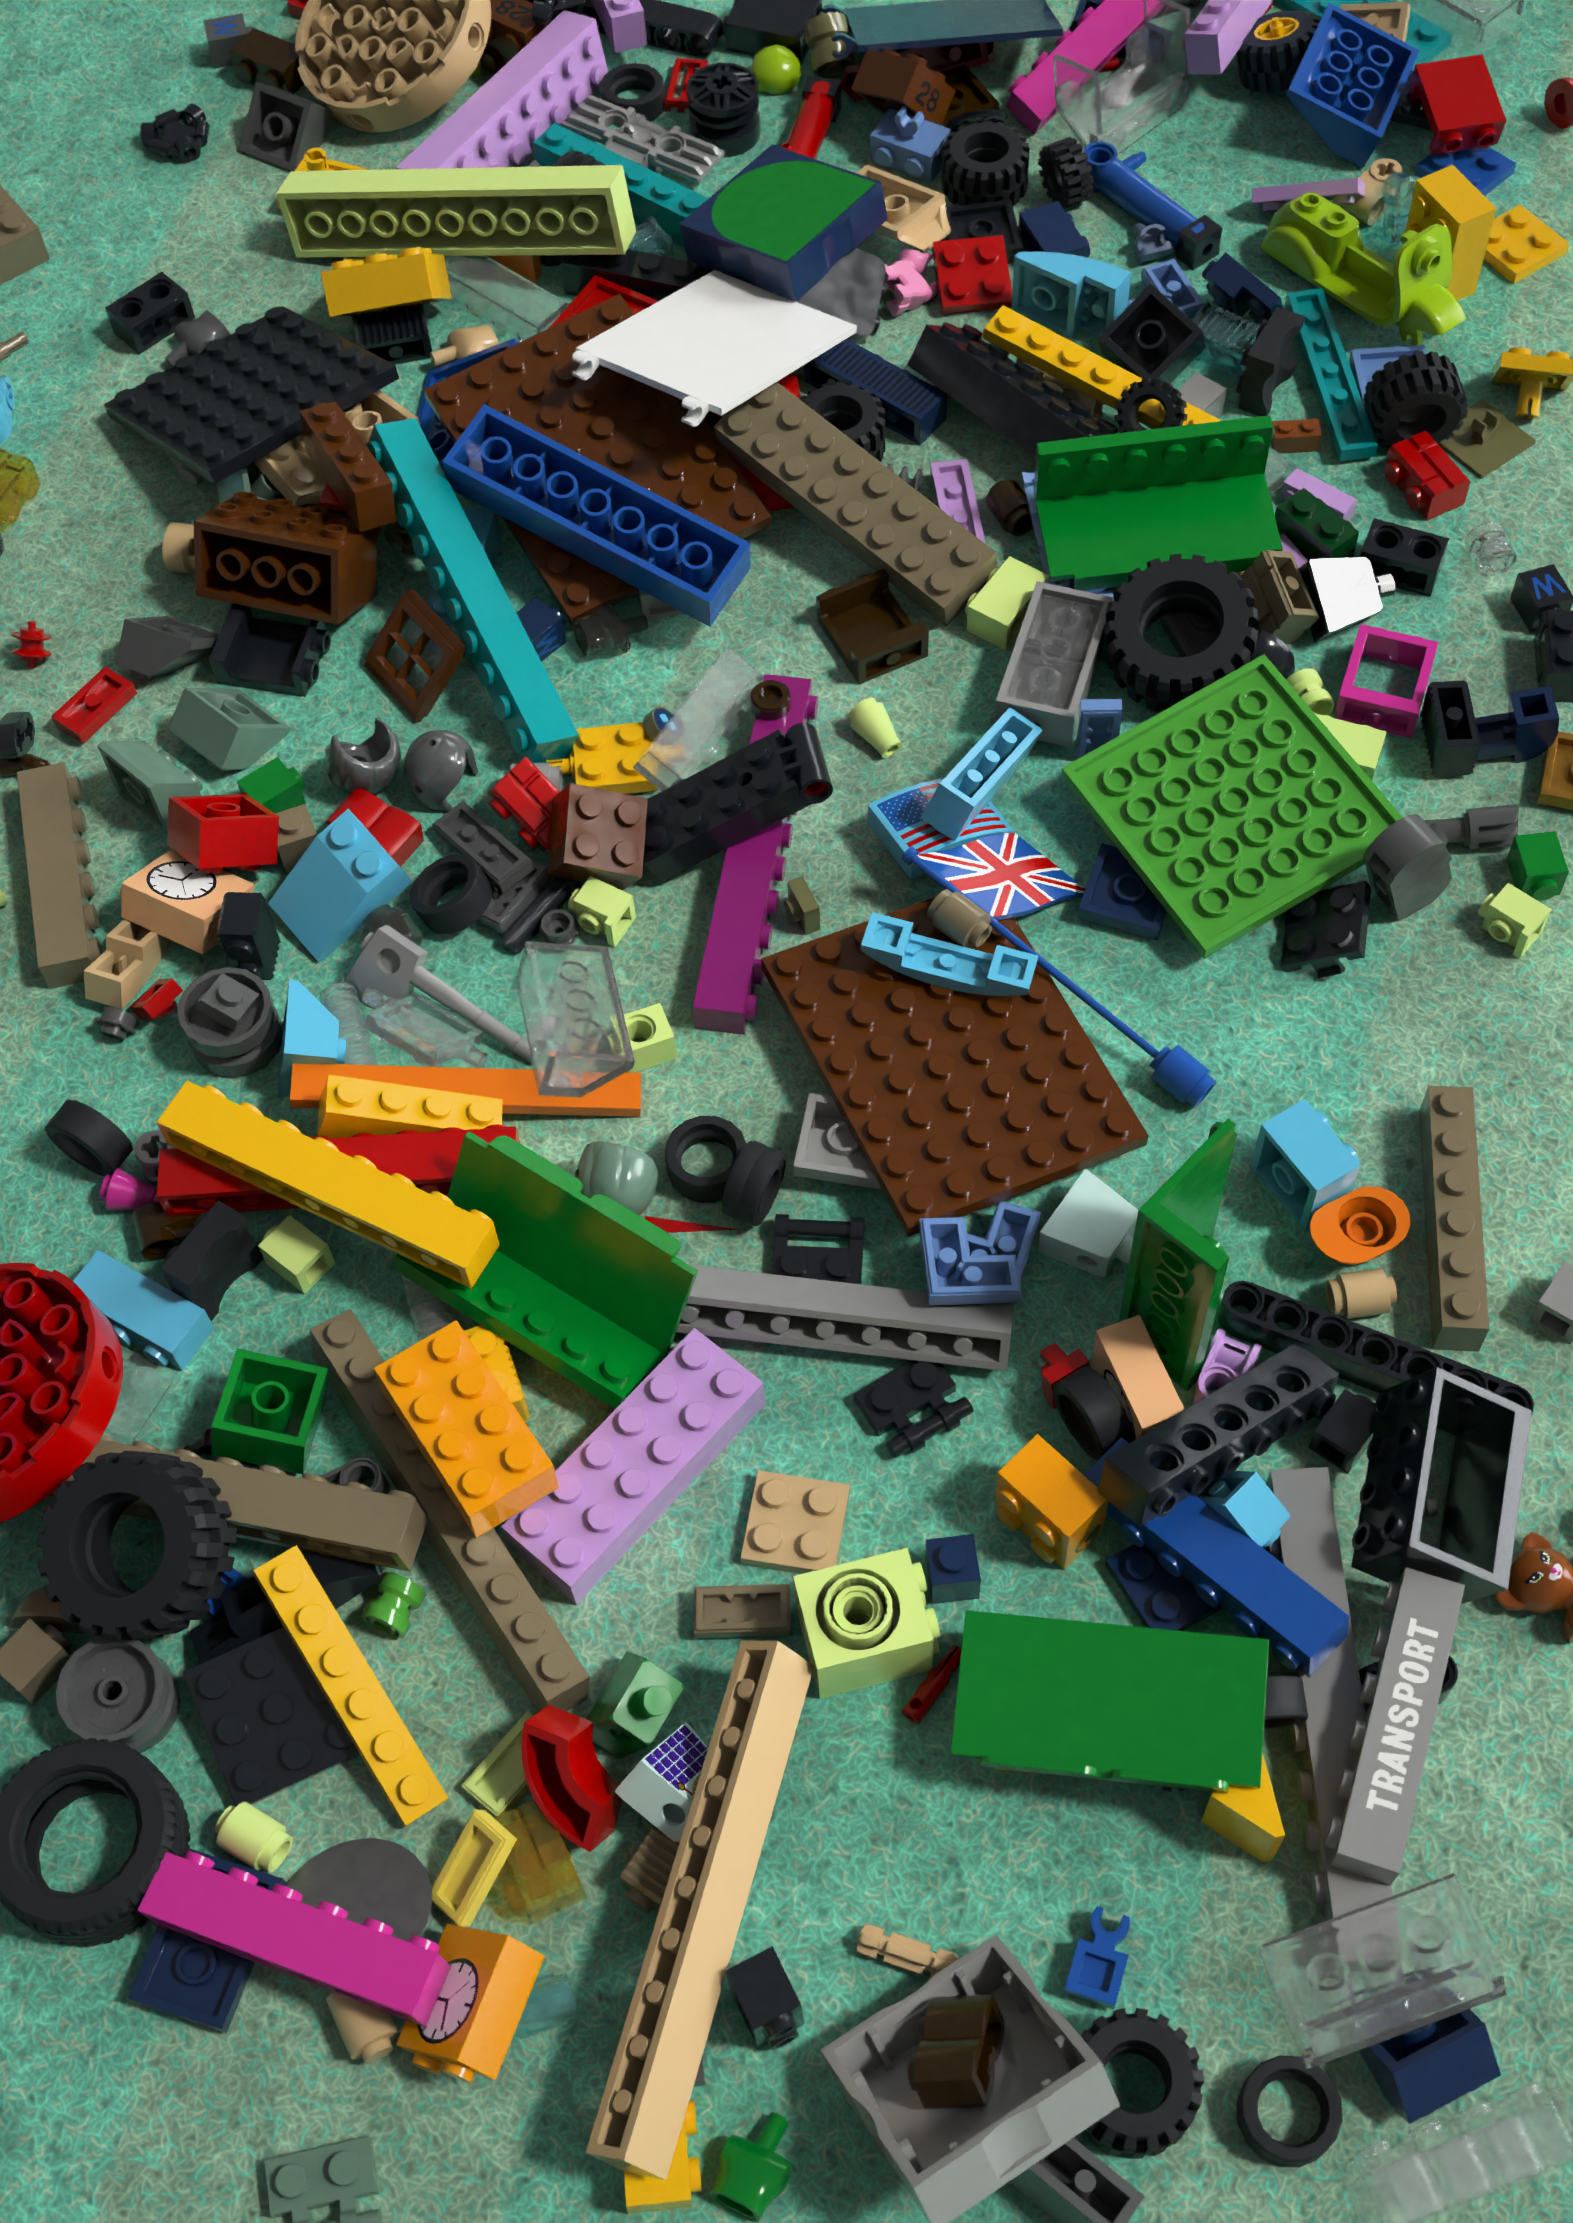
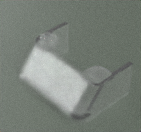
(1138, 94)

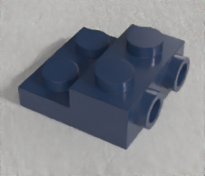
(1239, 290)

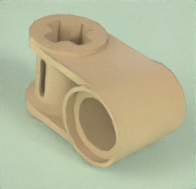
(1371, 207)

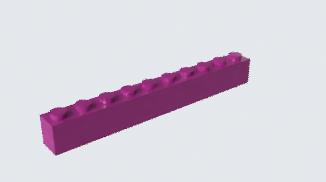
(746, 900)

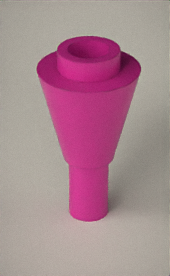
(126, 1192)

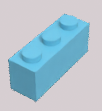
(145, 1311)

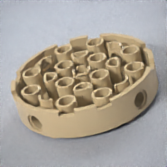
(389, 59)

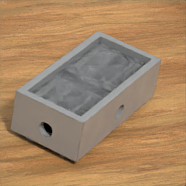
(1054, 660)

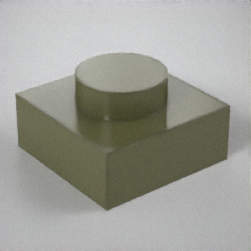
(802, 906)

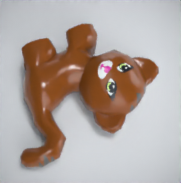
(1540, 1582)

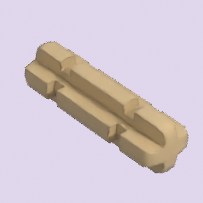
(903, 1951)

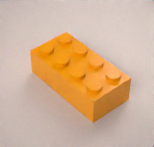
(466, 1428)

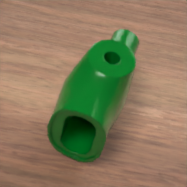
(752, 2171)

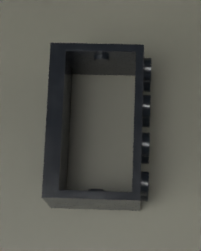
(1481, 1488)

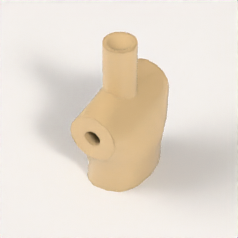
(463, 343)

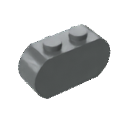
(1408, 865)

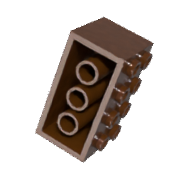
(284, 558)

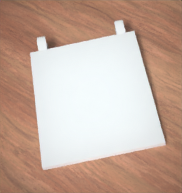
(713, 343)

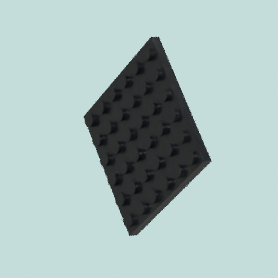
(247, 392)

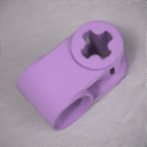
(1224, 1363)

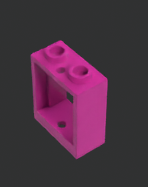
(1396, 713)

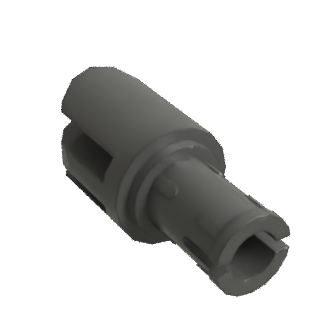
(1482, 827)

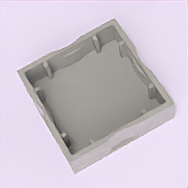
(1041, 2095)

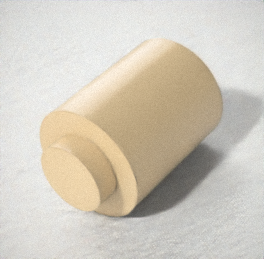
(364, 2029)

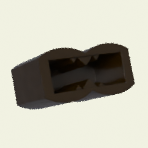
(957, 2051)

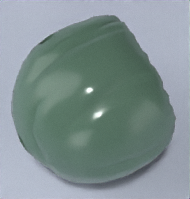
(619, 1174)

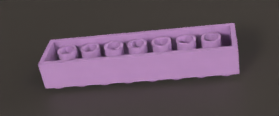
(520, 100)

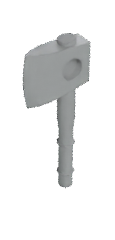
(396, 966)

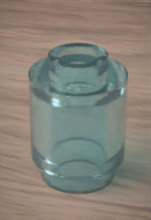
(547, 2005)

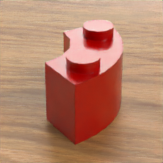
(568, 1777)

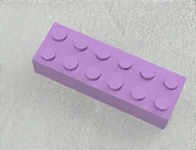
(636, 1465)

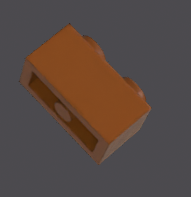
(1296, 436)

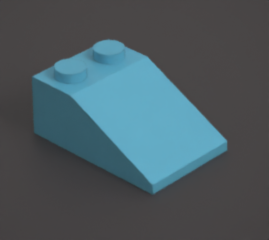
(337, 886)

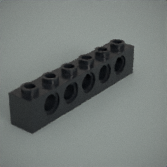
(1217, 1434)

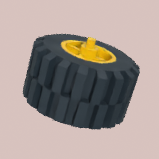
(1275, 50)

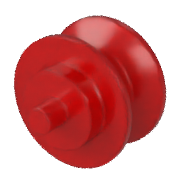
(31, 644)

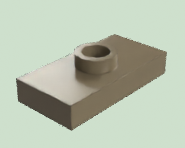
(742, 1611)

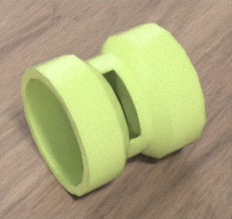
(1309, 687)

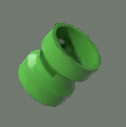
(391, 1609)

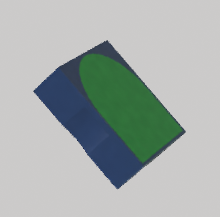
(784, 221)

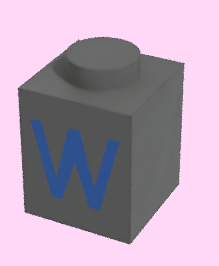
(223, 35)

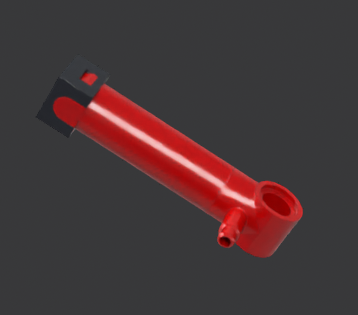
(818, 109)

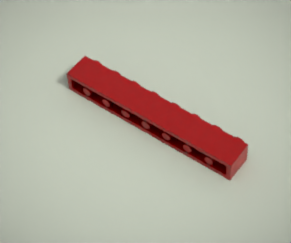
(426, 1158)

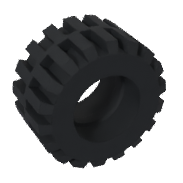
(985, 164)
(1415, 397)
(851, 412)
(1176, 2062)

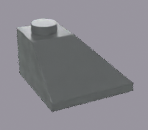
(161, 645)

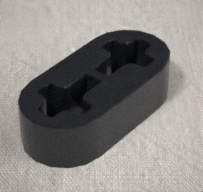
(16, 735)

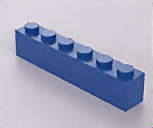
(1239, 1577)

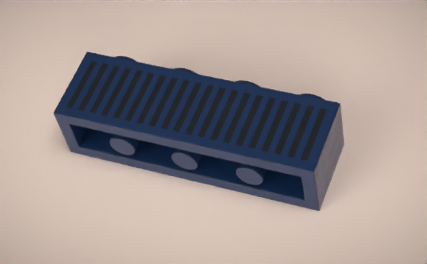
(910, 404)

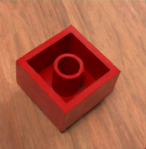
(222, 832)

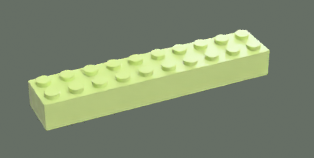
(459, 211)

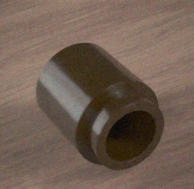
(1010, 507)

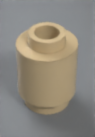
(1361, 1293)

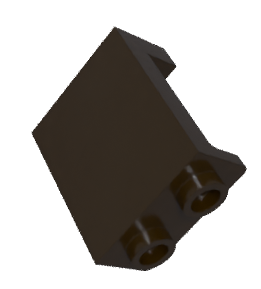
(870, 627)

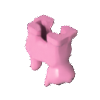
(906, 281)

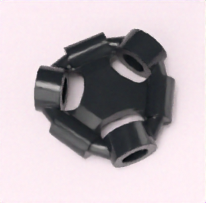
(177, 135)

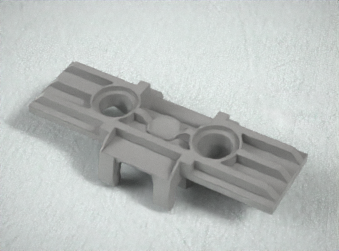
(643, 140)

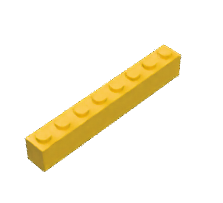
(330, 1183)

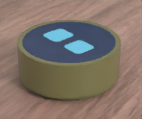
(655, 721)

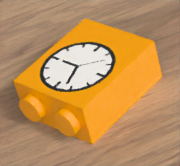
(476, 2005)

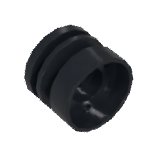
(724, 107)

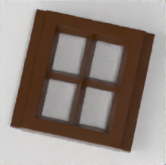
(415, 655)

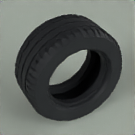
(32, 1804)

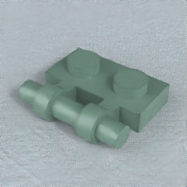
(324, 2178)

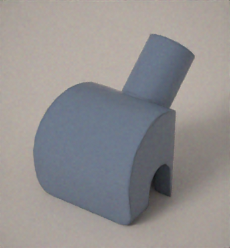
(1150, 242)

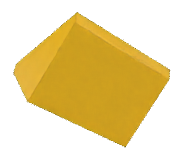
(1248, 1818)

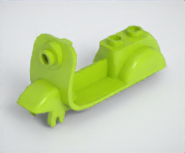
(1328, 251)

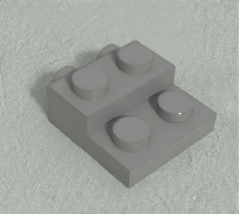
(828, 1148)

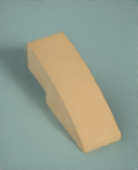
(125, 965)

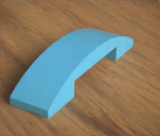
(947, 964)

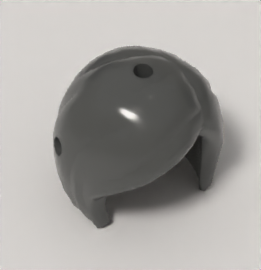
(365, 765)
(436, 766)

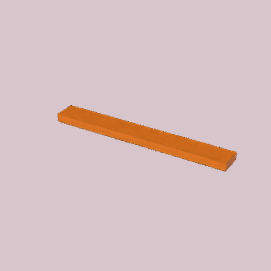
(514, 1086)

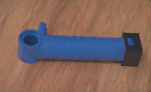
(1192, 237)

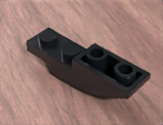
(251, 1616)

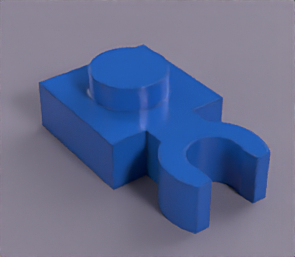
(1096, 1966)

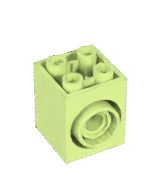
(866, 1622)

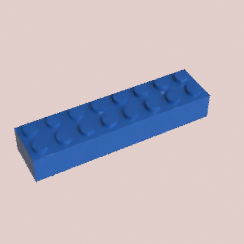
(597, 515)

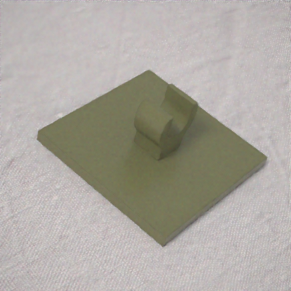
(1486, 440)

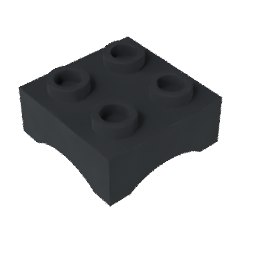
(1268, 361)
(211, 1258)

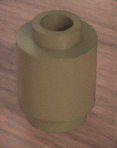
(960, 919)

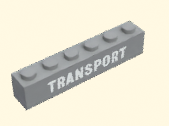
(1396, 1727)

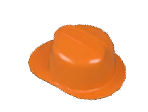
(1360, 1225)

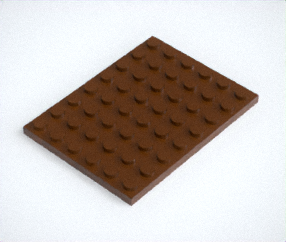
(609, 422)
(951, 1087)

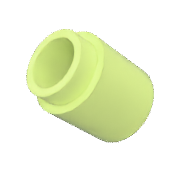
(253, 1837)

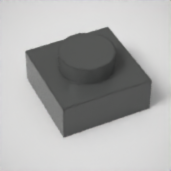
(228, 1002)

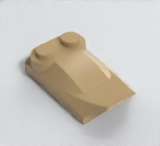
(913, 211)

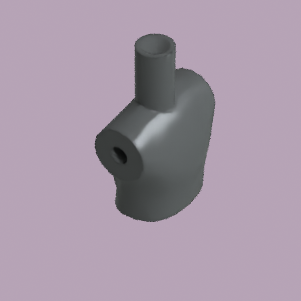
(196, 335)

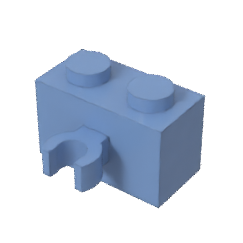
(909, 144)

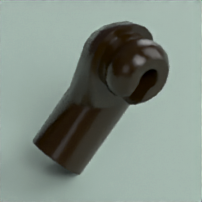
(10, 767)

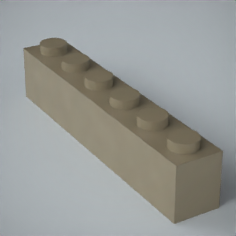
(58, 874)
(1453, 1219)

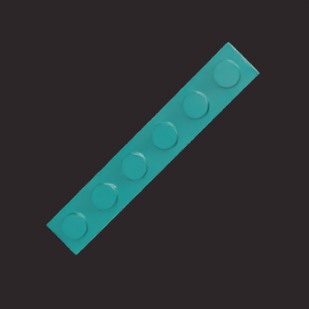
(1332, 377)

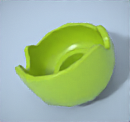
(776, 70)

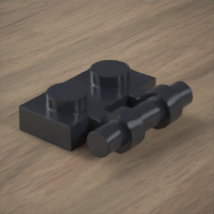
(905, 1393)

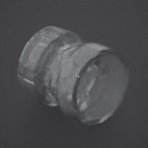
(1494, 554)

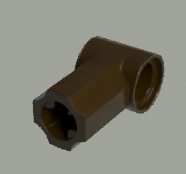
(160, 1233)

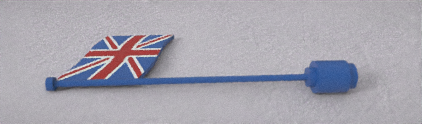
(1015, 879)

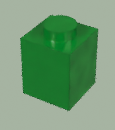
(274, 786)
(1538, 865)

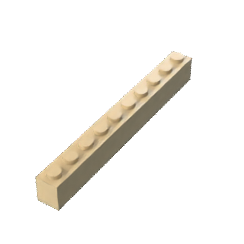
(700, 1912)

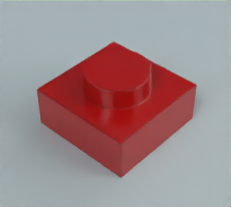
(157, 1000)

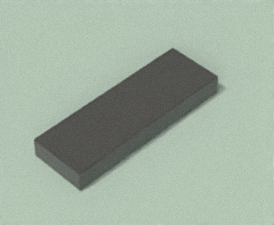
(477, 839)

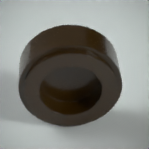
(770, 700)

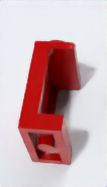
(1458, 103)

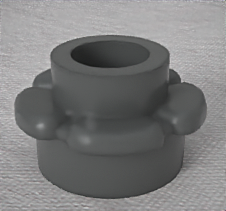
(557, 920)
(116, 1023)

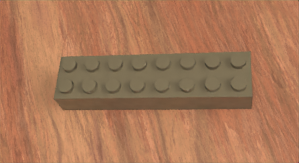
(857, 500)

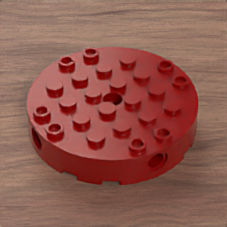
(55, 1382)

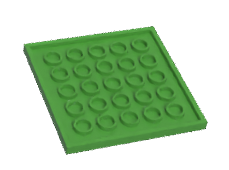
(1233, 804)

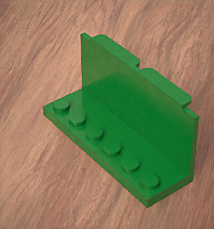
(1153, 495)
(1177, 1263)
(572, 1273)
(1111, 1701)

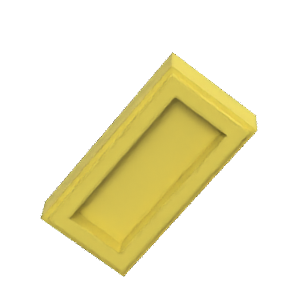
(472, 1867)

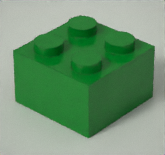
(269, 1411)

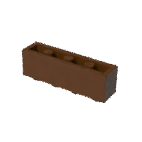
(348, 466)

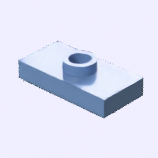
(1097, 724)

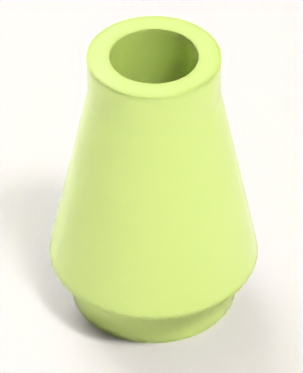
(874, 726)

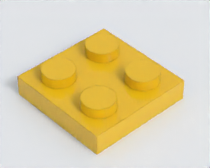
(1522, 244)

